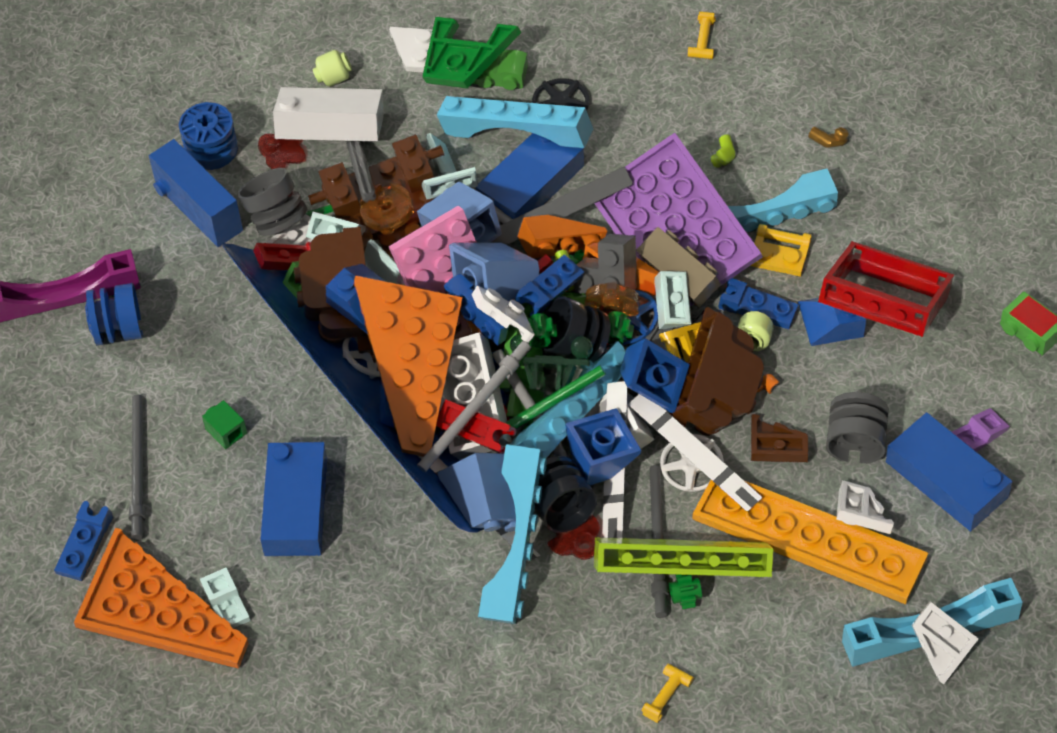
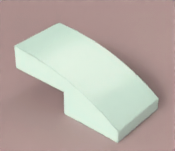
(224, 597)

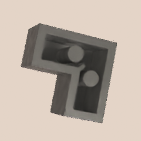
(613, 266)

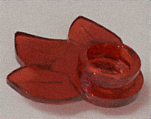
(281, 151)
(569, 542)

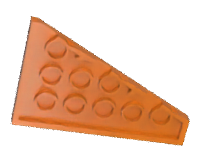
(412, 348)
(146, 605)

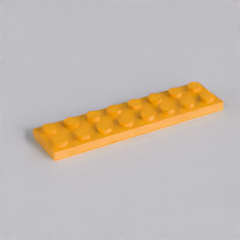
(817, 540)

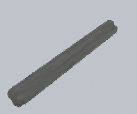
(361, 170)

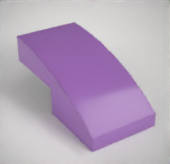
(981, 429)

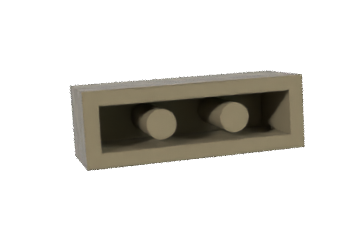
(665, 254)

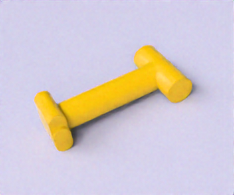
(706, 19)
(676, 677)

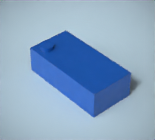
(531, 175)
(195, 192)
(948, 471)
(294, 499)

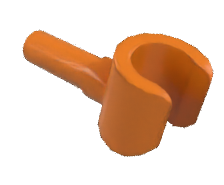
(768, 383)

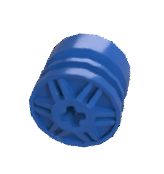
(209, 135)
(113, 314)

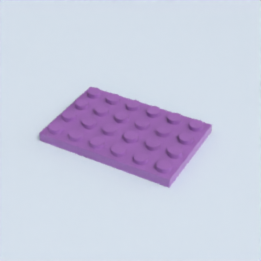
(678, 197)

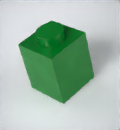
(224, 424)

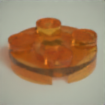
(387, 220)
(608, 300)

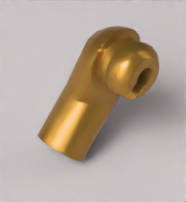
(837, 139)

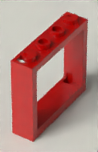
(879, 305)

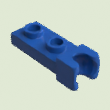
(550, 284)
(745, 299)
(488, 326)
(83, 542)

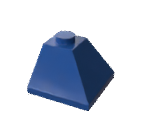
(343, 295)
(829, 324)
(654, 373)
(601, 445)

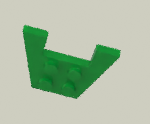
(461, 61)

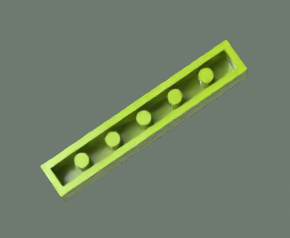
(683, 557)

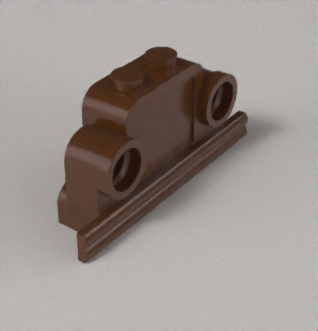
(316, 269)
(720, 376)

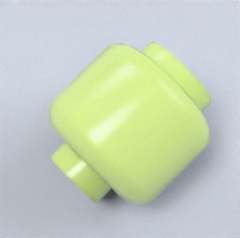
(332, 68)
(759, 327)

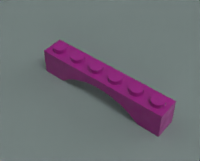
(29, 299)

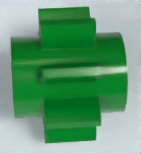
(620, 327)
(543, 330)
(685, 591)

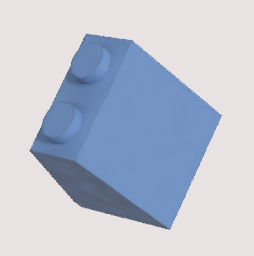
(476, 206)
(493, 267)
(481, 491)

